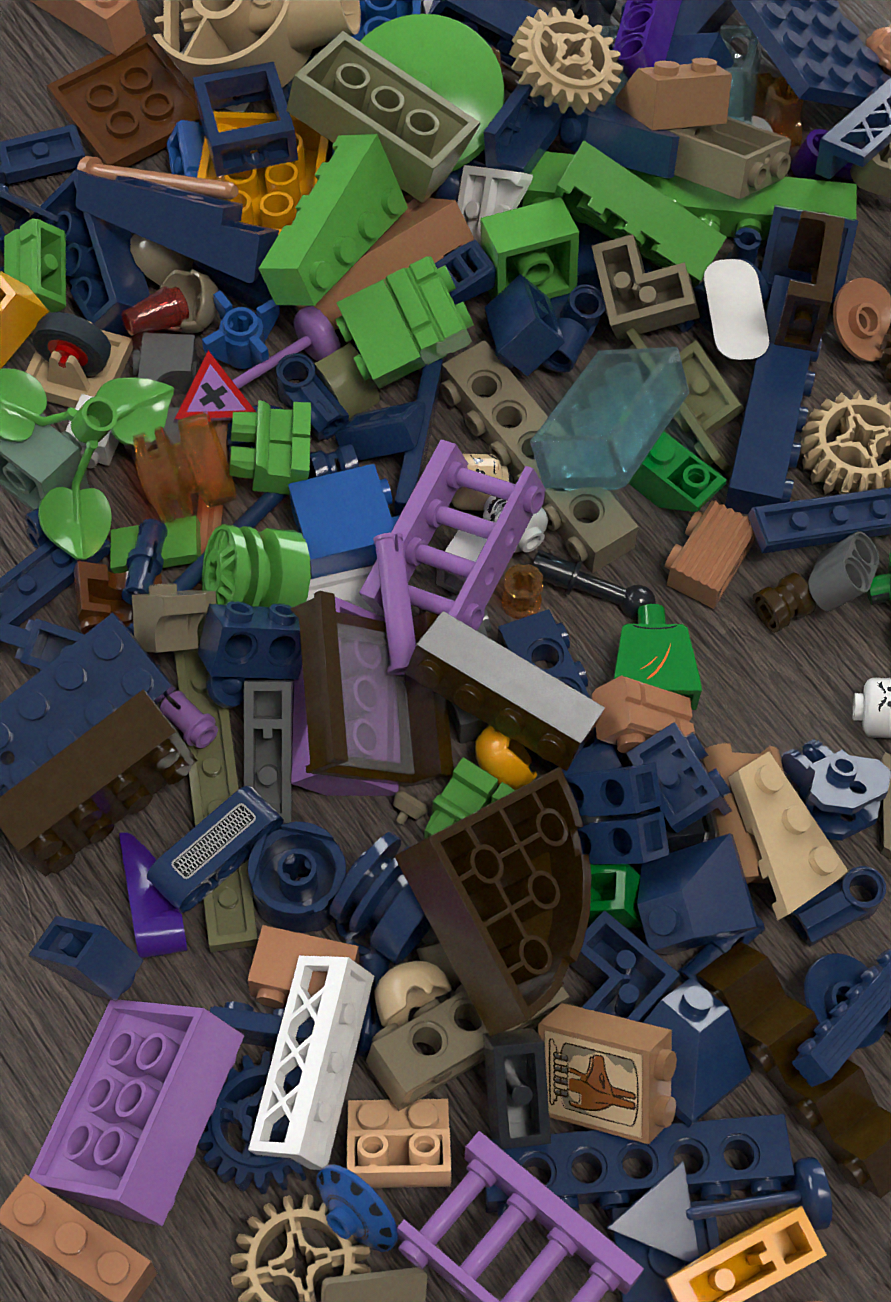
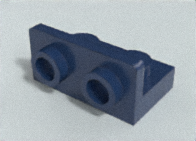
(684, 782)

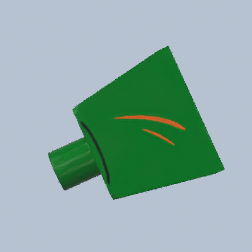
(659, 654)

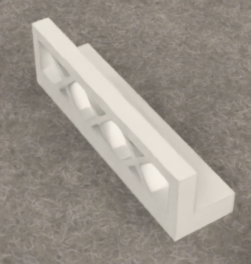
(323, 1057)

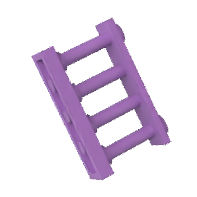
(429, 509)
(527, 1200)

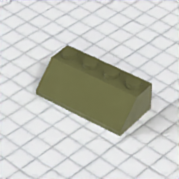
(360, 92)

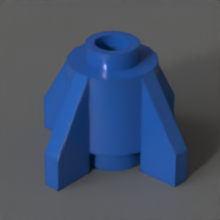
(241, 333)

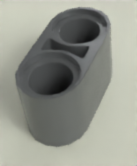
(843, 571)

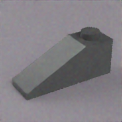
(269, 741)

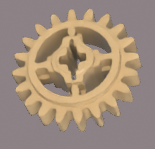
(566, 60)

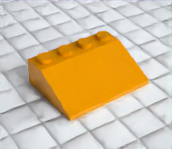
(275, 190)

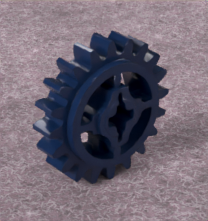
(233, 1109)

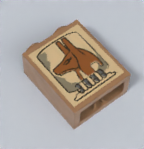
(608, 1072)

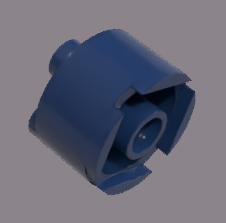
(275, 866)

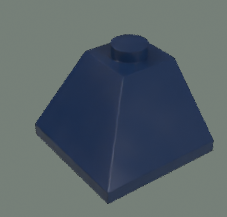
(695, 897)
(706, 1049)

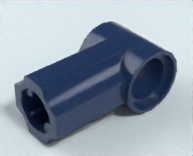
(326, 411)
(836, 907)

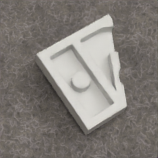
(489, 192)

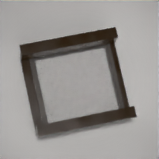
(359, 715)

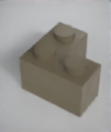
(638, 297)

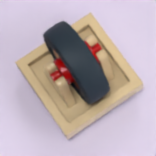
(75, 357)

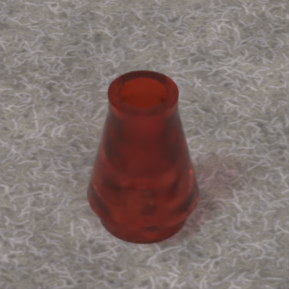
(158, 311)

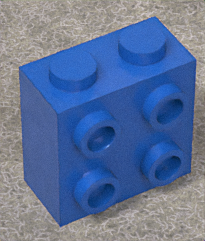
(341, 518)

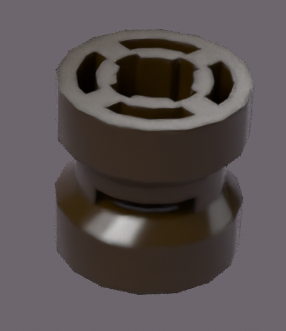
(780, 604)

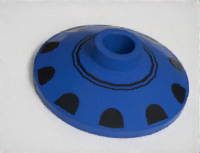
(356, 1209)

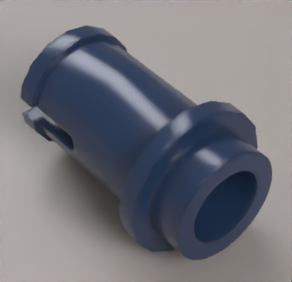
(746, 245)

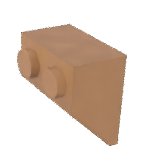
(677, 94)

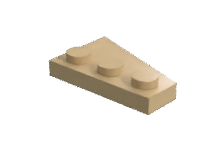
(789, 839)

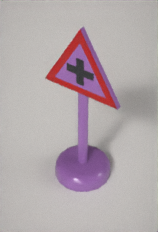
(220, 396)

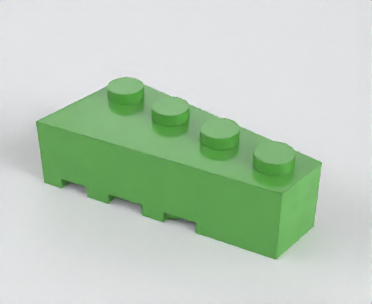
(624, 205)
(334, 223)

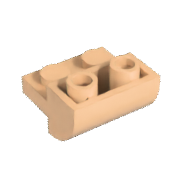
(399, 1146)

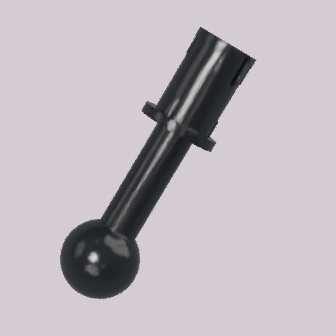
(568, 575)

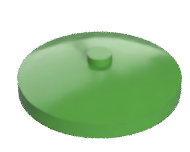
(449, 62)

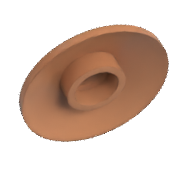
(862, 317)

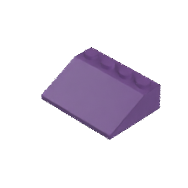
(137, 1108)

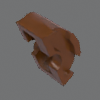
(101, 594)

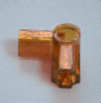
(779, 107)

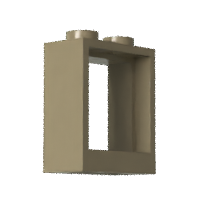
(731, 157)

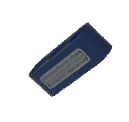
(213, 849)

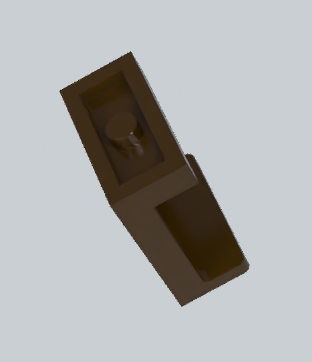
(807, 304)

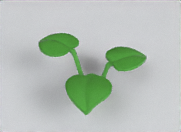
(127, 406)

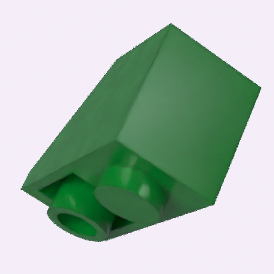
(676, 477)

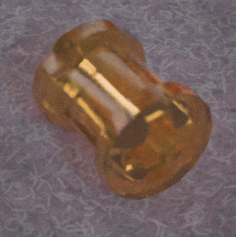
(522, 591)

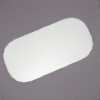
(736, 309)

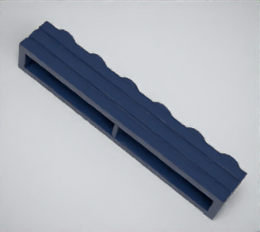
(848, 1026)

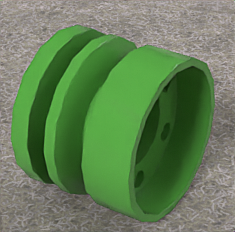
(257, 566)

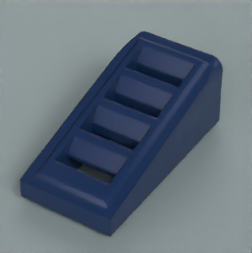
(472, 284)

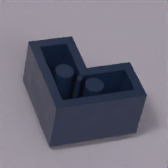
(623, 970)

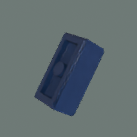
(383, 430)

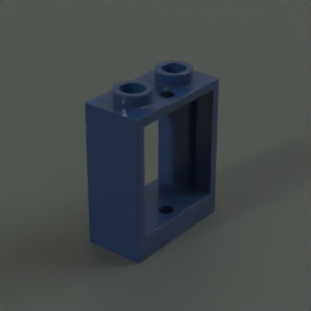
(232, 148)

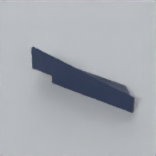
(180, 220)

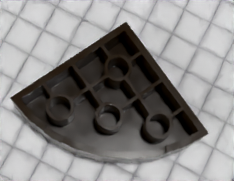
(508, 898)

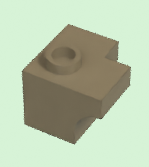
(169, 617)

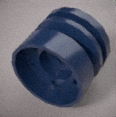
(381, 893)

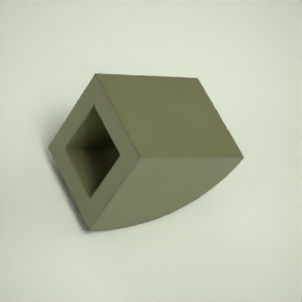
(345, 381)

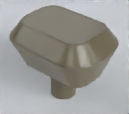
(409, 806)

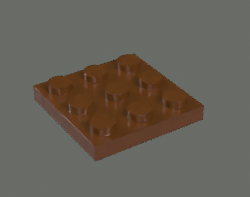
(126, 102)

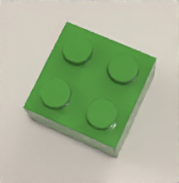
(533, 242)

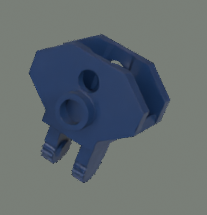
(837, 786)

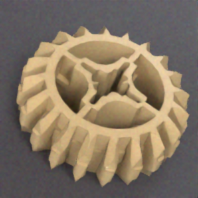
(851, 459)
(276, 1272)

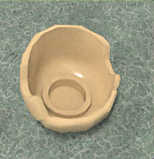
(406, 988)

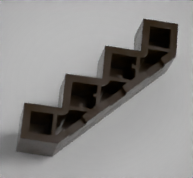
(771, 1030)

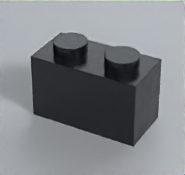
(517, 1088)

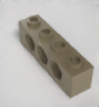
(411, 1075)

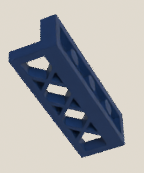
(521, 131)
(858, 135)

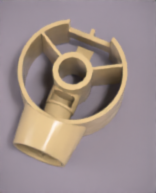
(253, 33)

